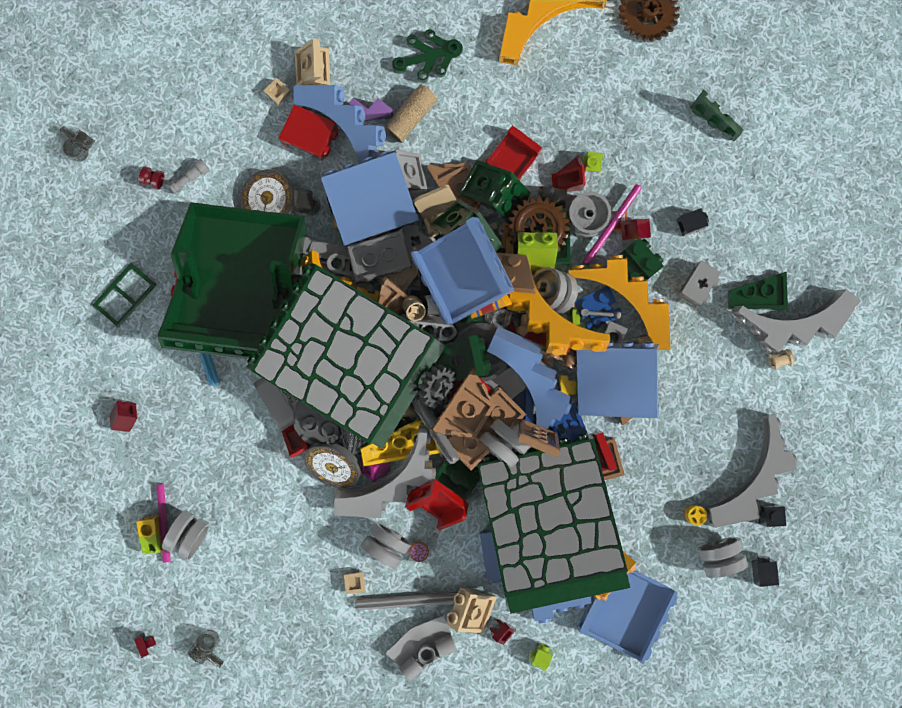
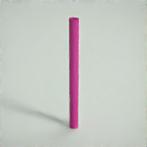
(612, 224)

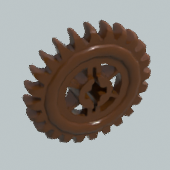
(648, 13)
(530, 210)

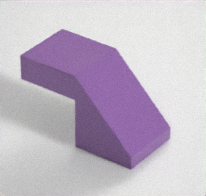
(377, 111)

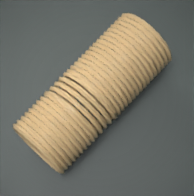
(409, 116)

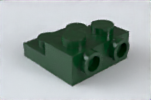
(641, 260)
(458, 478)

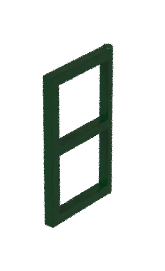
(114, 286)

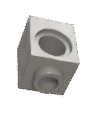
(616, 329)

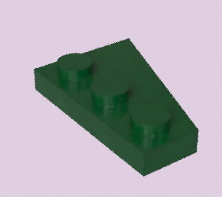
(710, 111)
(762, 294)

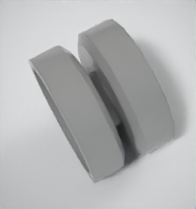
(594, 205)
(556, 288)
(504, 443)
(185, 535)
(386, 545)
(723, 557)

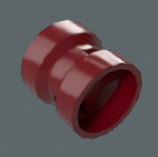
(150, 177)

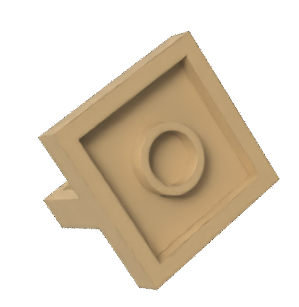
(312, 64)

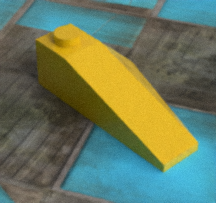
(397, 446)

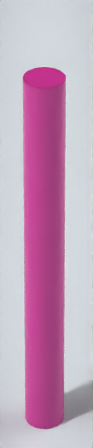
(162, 519)

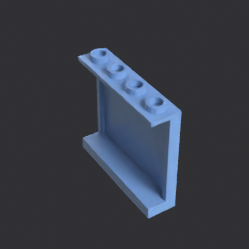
(369, 197)
(462, 272)
(619, 380)
(630, 616)

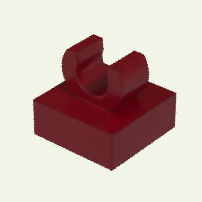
(503, 633)
(142, 645)

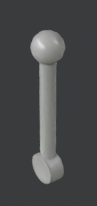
(585, 312)

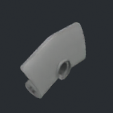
(429, 635)

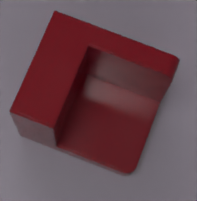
(635, 229)
(123, 416)

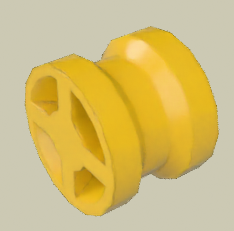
(700, 515)

